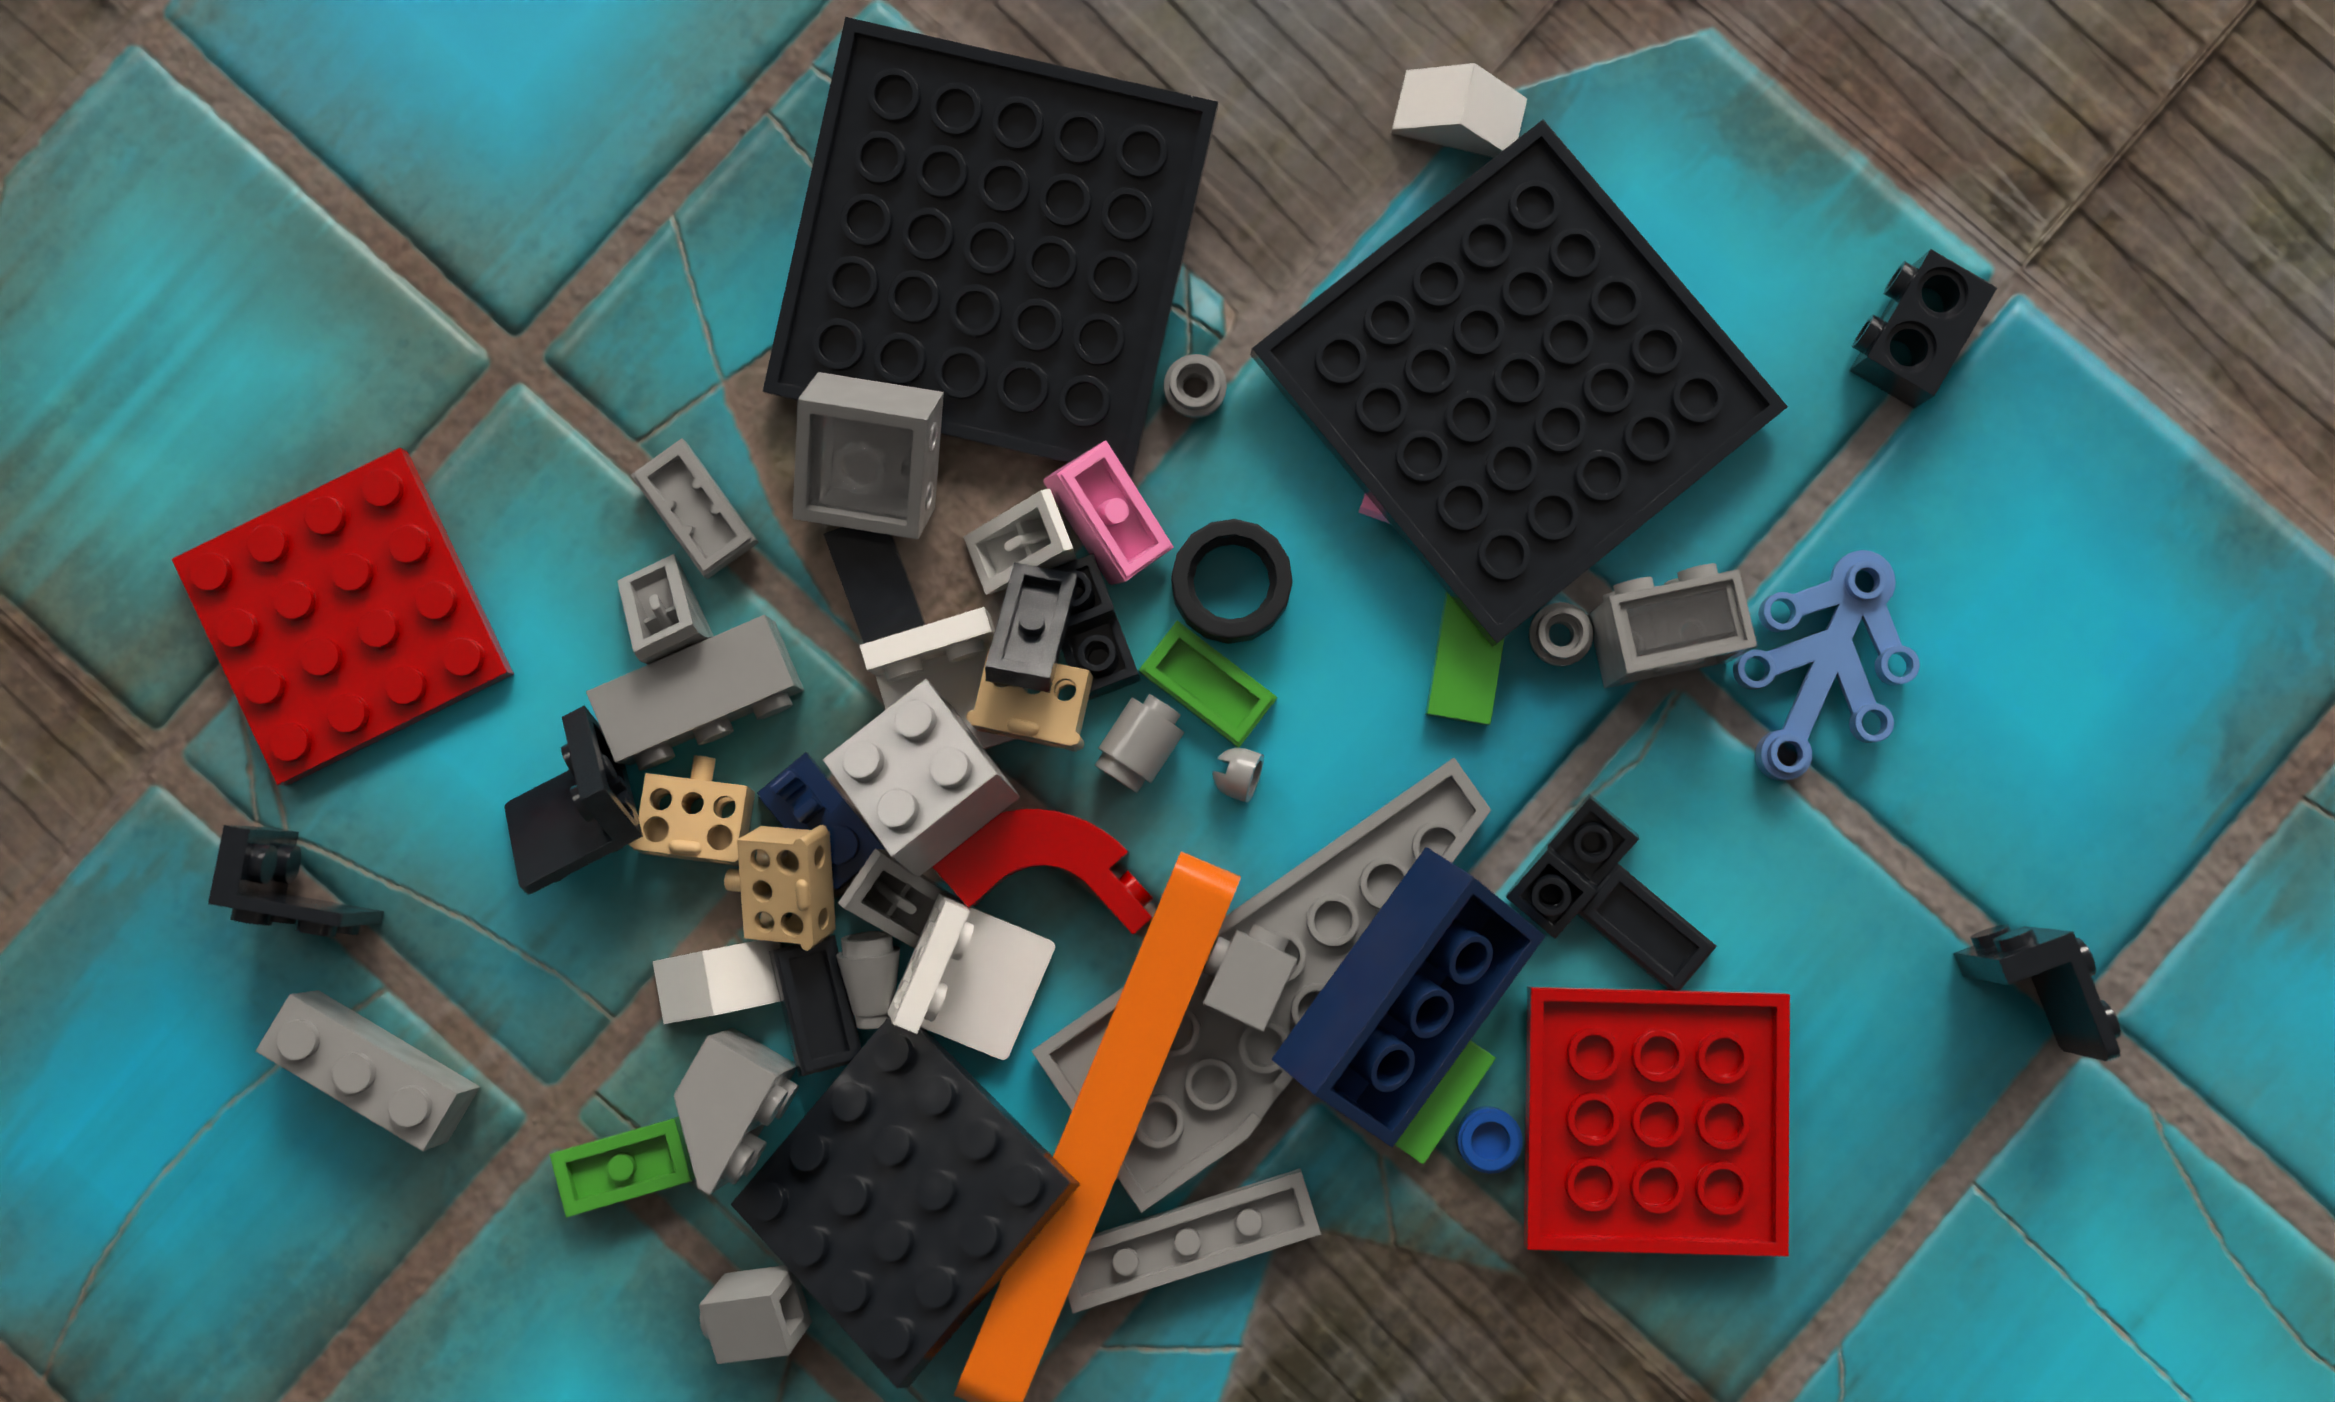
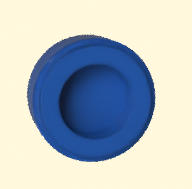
(1489, 1139)

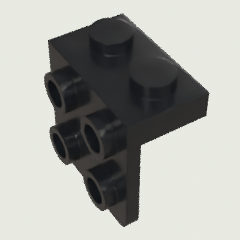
(2062, 977)

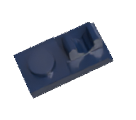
(807, 798)

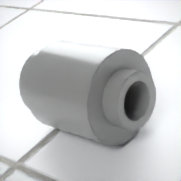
(1139, 742)

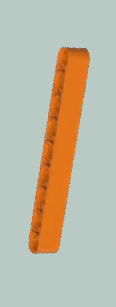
(1101, 1128)

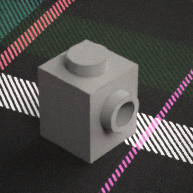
(1248, 975)
(754, 1314)

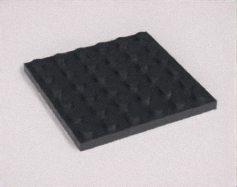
(993, 240)
(1517, 381)

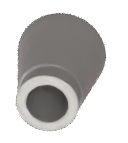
(870, 975)

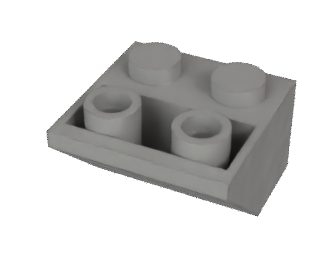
(726, 1103)

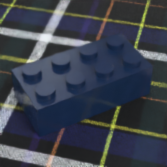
(1408, 997)

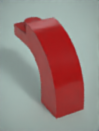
(1048, 838)

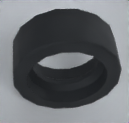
(1223, 534)

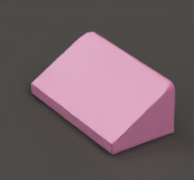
(1108, 513)

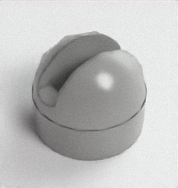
(1241, 775)

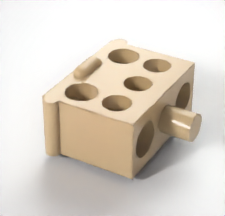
(1038, 716)
(693, 836)
(785, 885)

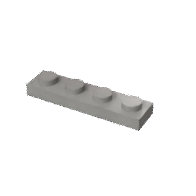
(1194, 1239)

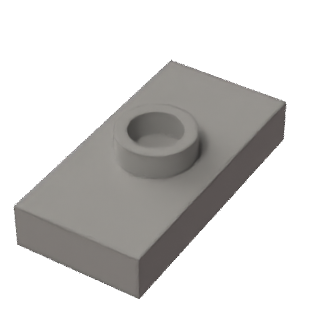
(694, 508)

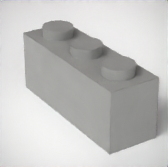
(696, 693)
(368, 1069)

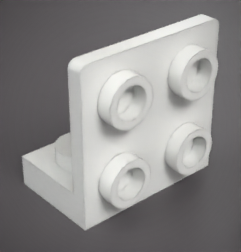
(943, 652)
(971, 978)

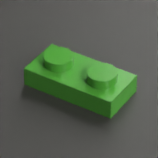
(622, 1166)

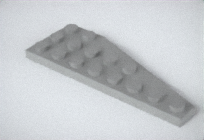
(1222, 1069)

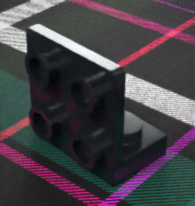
(575, 813)
(254, 880)

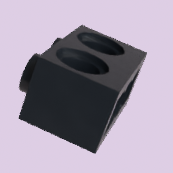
(1930, 335)

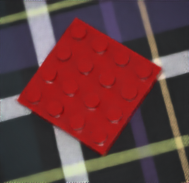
(342, 617)
(1657, 1121)

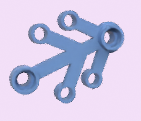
(1830, 656)

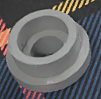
(1195, 367)
(1578, 625)

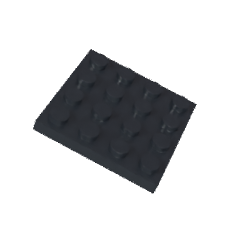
(904, 1198)

